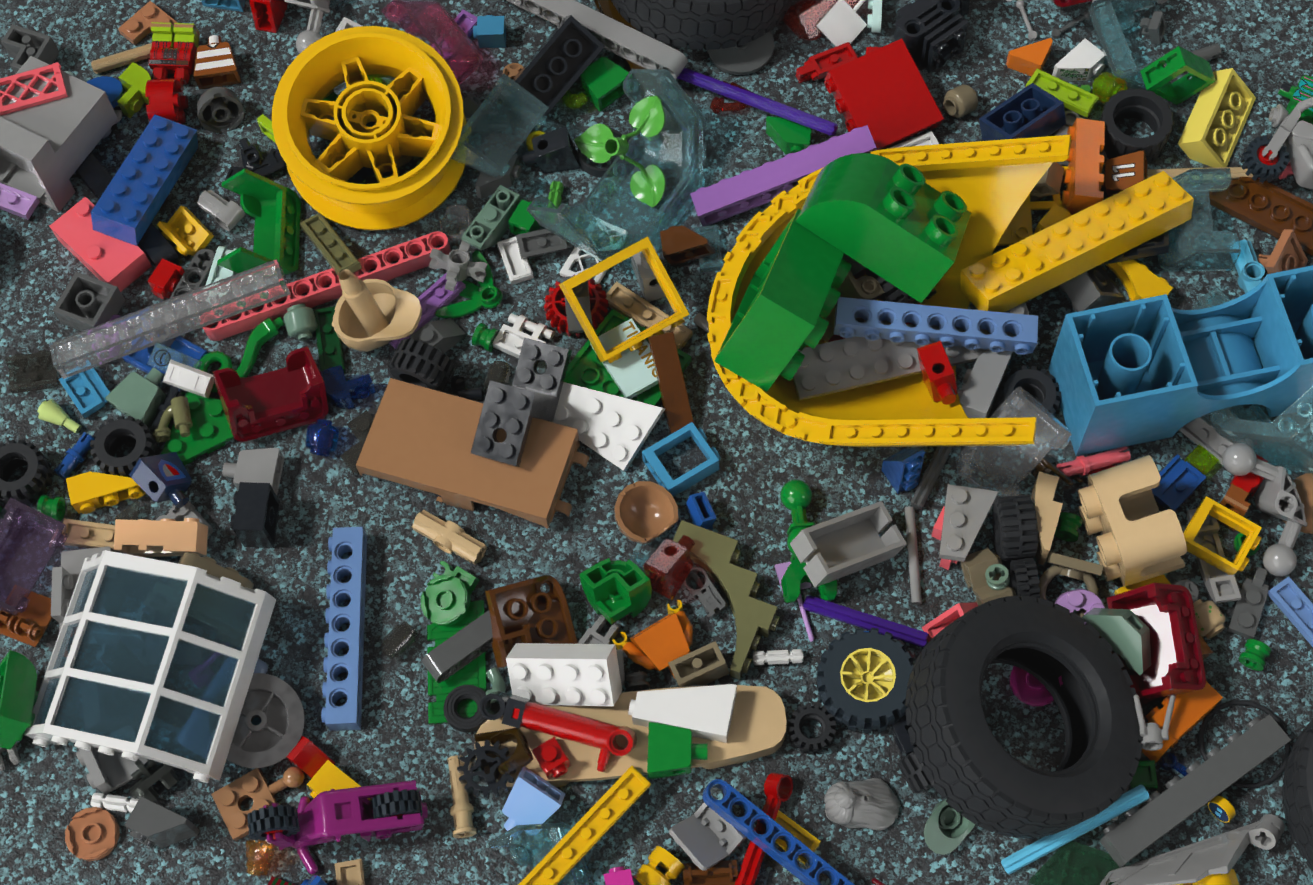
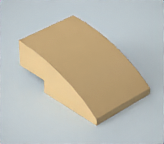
(1046, 512)

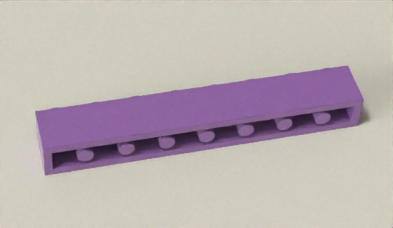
(765, 182)

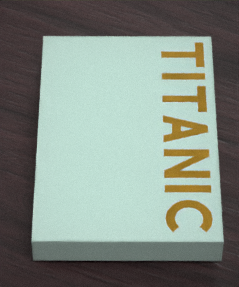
(635, 369)

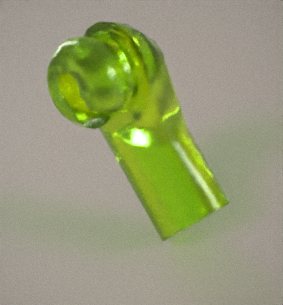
(574, 101)

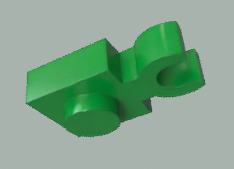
(470, 580)

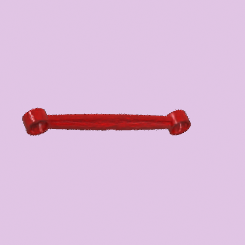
(776, 788)

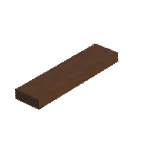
(670, 381)

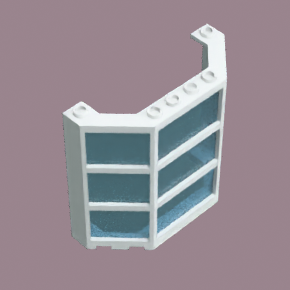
(152, 663)

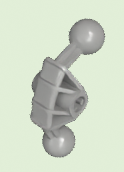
(312, 33)
(1276, 498)

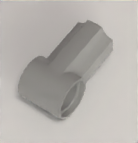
(225, 213)

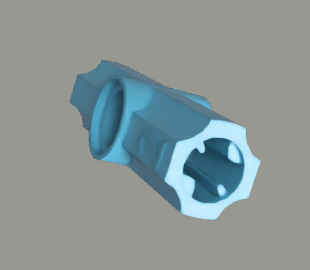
(1248, 265)

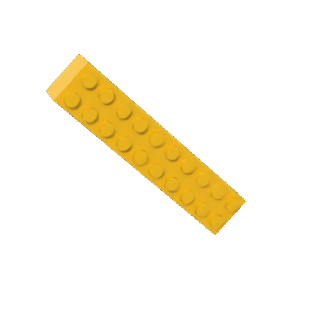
(1076, 244)

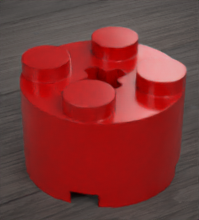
(166, 99)

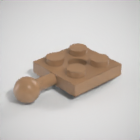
(256, 787)

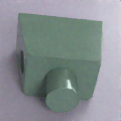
(139, 396)

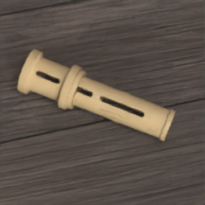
(461, 808)

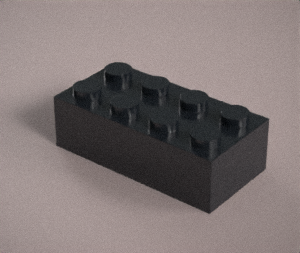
(559, 62)

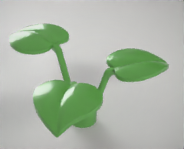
(601, 145)

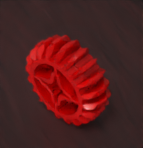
(555, 306)

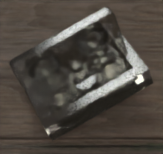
(32, 372)

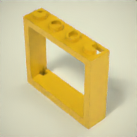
(664, 281)

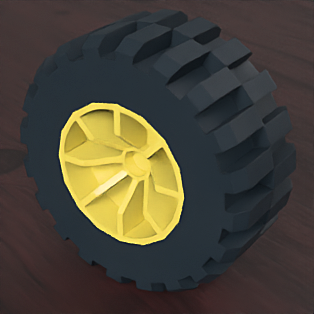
(865, 679)

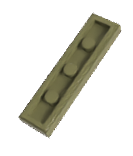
(330, 244)

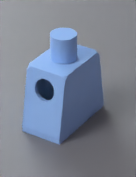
(531, 800)

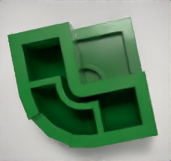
(616, 589)

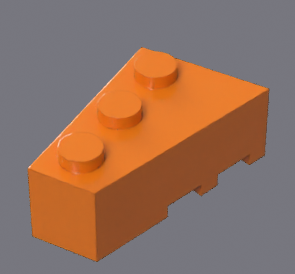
(1187, 712)

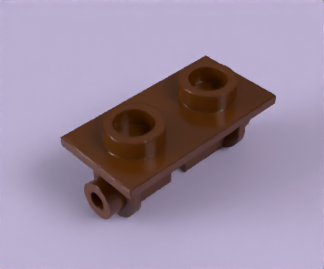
(720, 874)

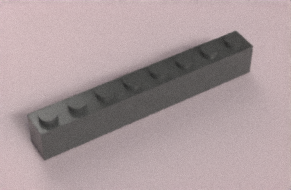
(1194, 790)

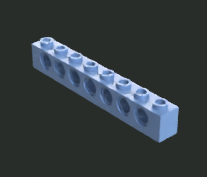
(946, 318)
(349, 715)

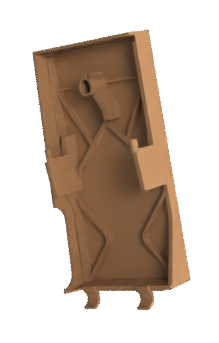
(427, 443)

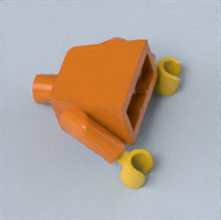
(661, 641)

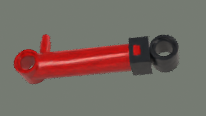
(523, 713)

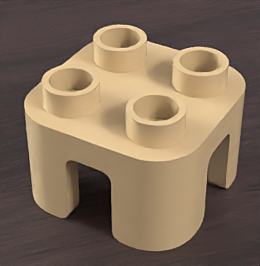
(1135, 537)

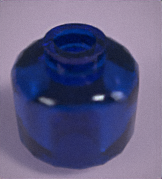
(322, 438)

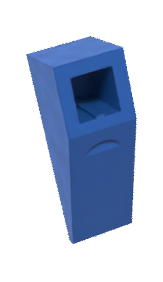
(904, 469)

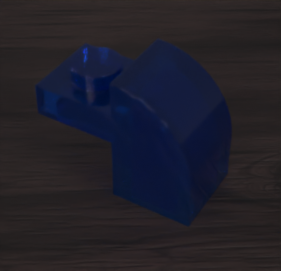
(343, 392)

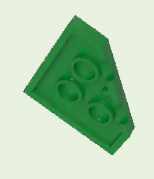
(208, 431)

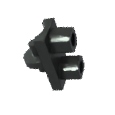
(144, 787)

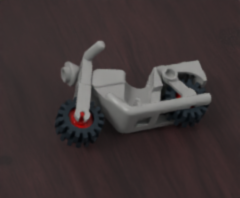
(1267, 157)

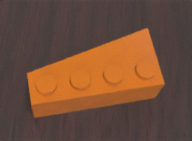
(1084, 165)

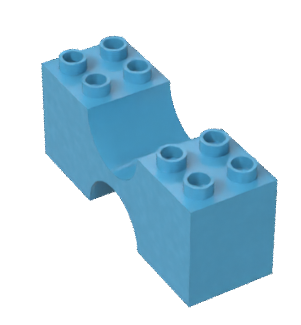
(1150, 369)

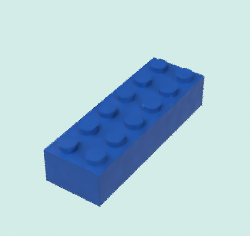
(144, 180)

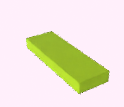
(1072, 96)

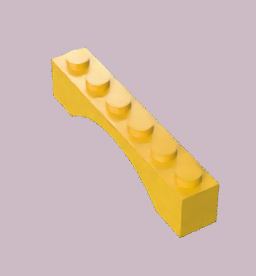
(1135, 276)

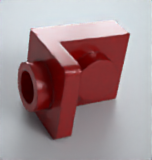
(551, 759)

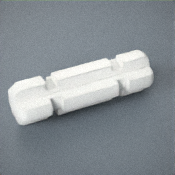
(778, 657)
(113, 802)

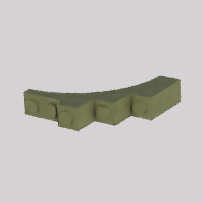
(752, 617)

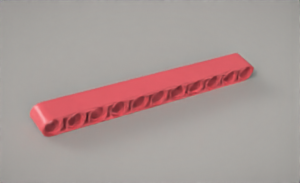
(318, 295)

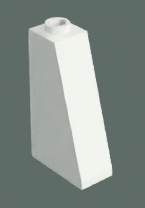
(700, 709)

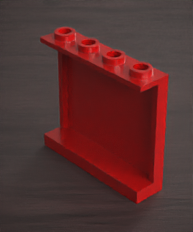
(884, 94)

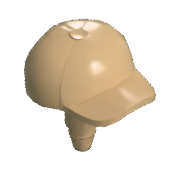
(368, 308)

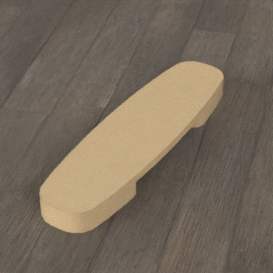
(754, 732)

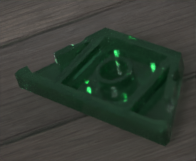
(1075, 866)

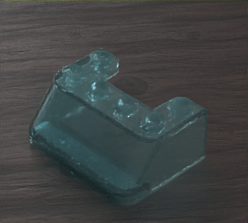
(1195, 243)

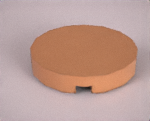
(92, 834)

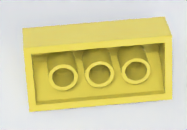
(1217, 120)

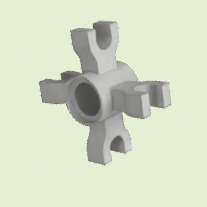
(457, 265)

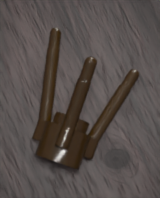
(1048, 466)

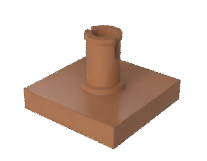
(1286, 254)

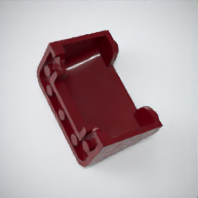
(273, 399)
(1173, 639)

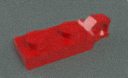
(821, 63)

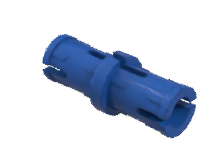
(74, 456)

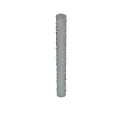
(913, 555)

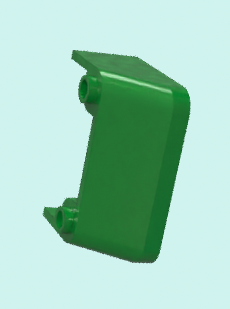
(275, 227)

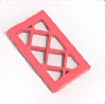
(44, 97)

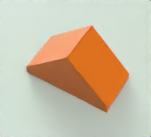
(1029, 57)

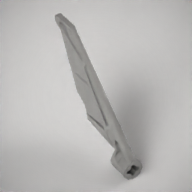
(1200, 858)

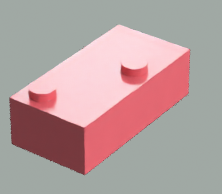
(103, 255)

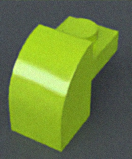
(134, 82)

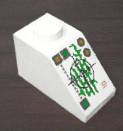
(1080, 63)

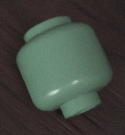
(300, 322)

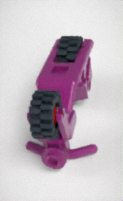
(340, 812)

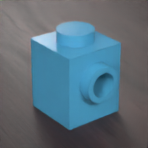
(490, 31)

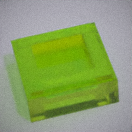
(1202, 459)

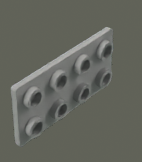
(65, 579)

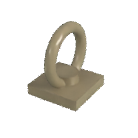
(1071, 568)

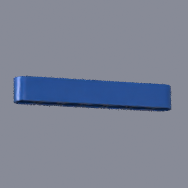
(772, 832)

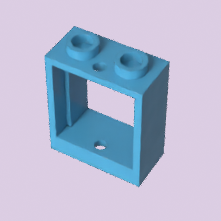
(676, 486)

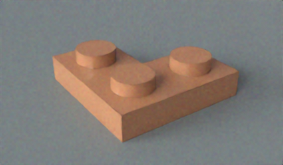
(140, 23)

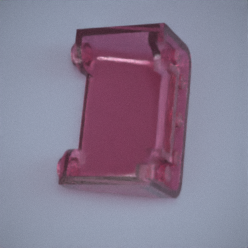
(440, 30)

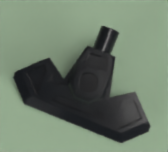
(256, 162)

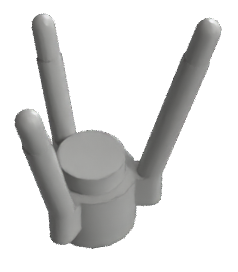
(1151, 733)

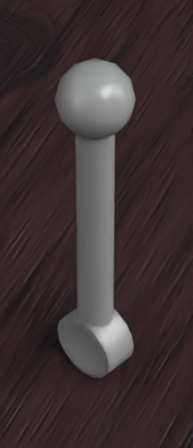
(1032, 34)

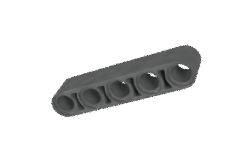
(460, 649)

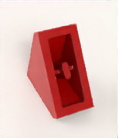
(308, 757)

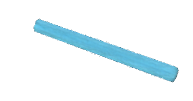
(1052, 842)

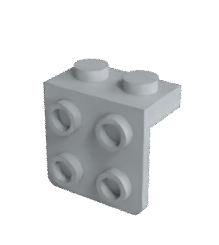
(107, 771)
(706, 837)

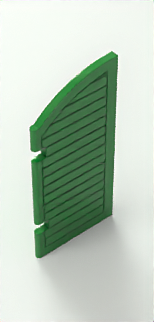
(471, 674)

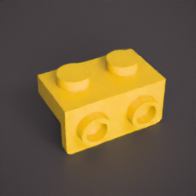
(186, 232)

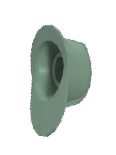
(946, 828)

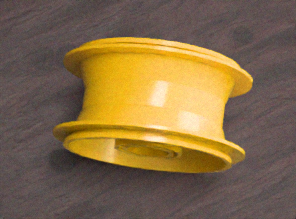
(349, 60)

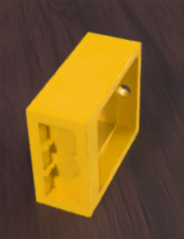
(1230, 518)

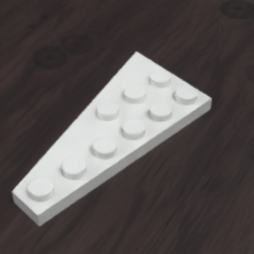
(607, 422)

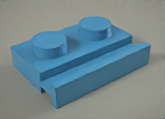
(86, 391)

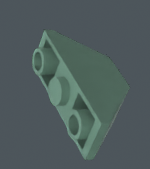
(492, 220)
(1125, 634)

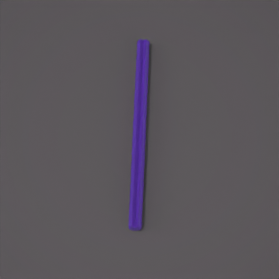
(758, 101)

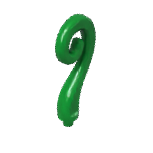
(259, 336)

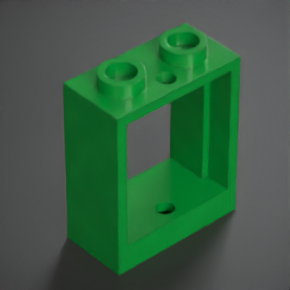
(1179, 60)

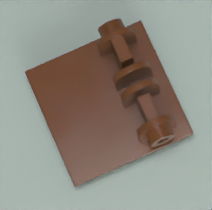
(29, 625)

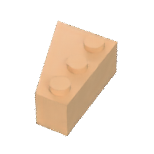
(160, 537)

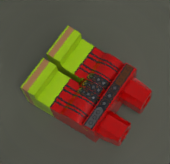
(173, 50)

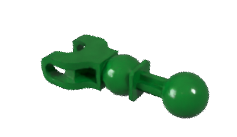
(797, 496)

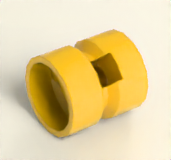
(651, 876)

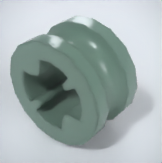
(1003, 581)

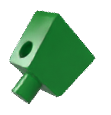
(603, 82)
(672, 751)

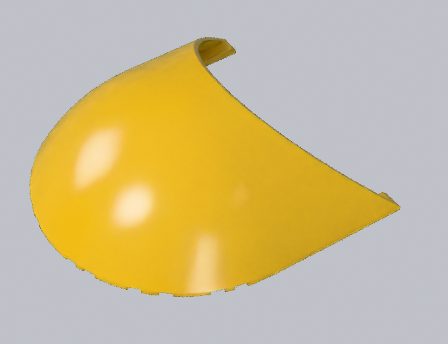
(993, 183)

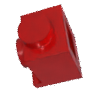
(165, 278)

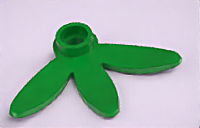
(483, 296)

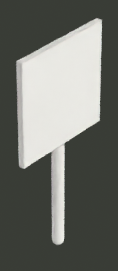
(842, 23)

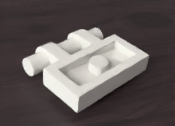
(511, 338)

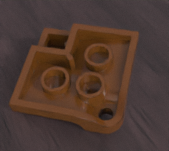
(528, 616)

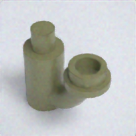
(181, 413)

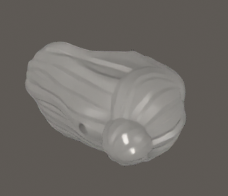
(862, 804)

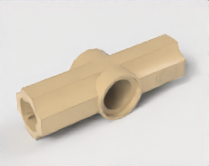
(449, 537)

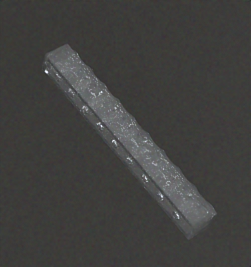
(169, 319)

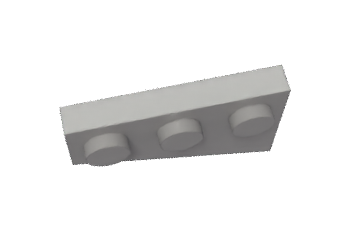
(962, 519)

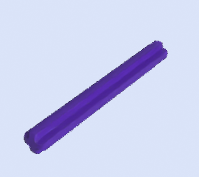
(865, 620)

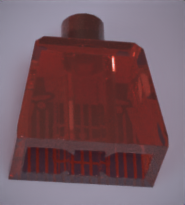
(669, 566)

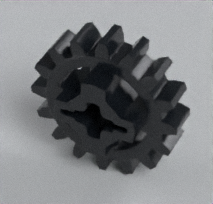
(477, 773)

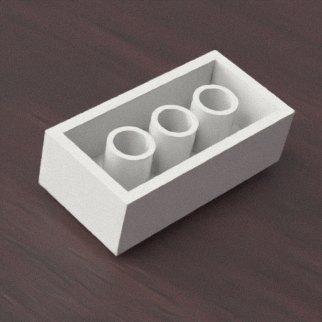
(565, 673)

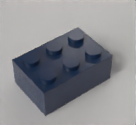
(1024, 115)

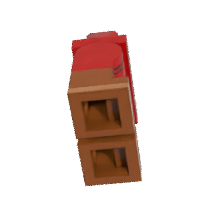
(1240, 492)

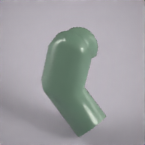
(496, 681)

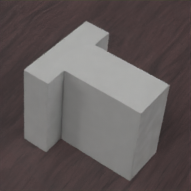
(51, 140)

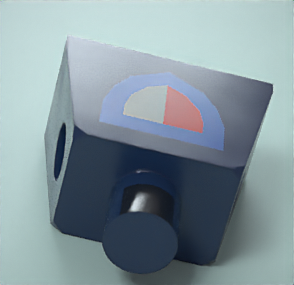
(163, 478)

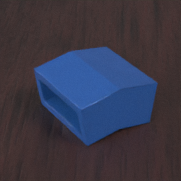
(703, 520)

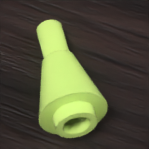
(53, 413)

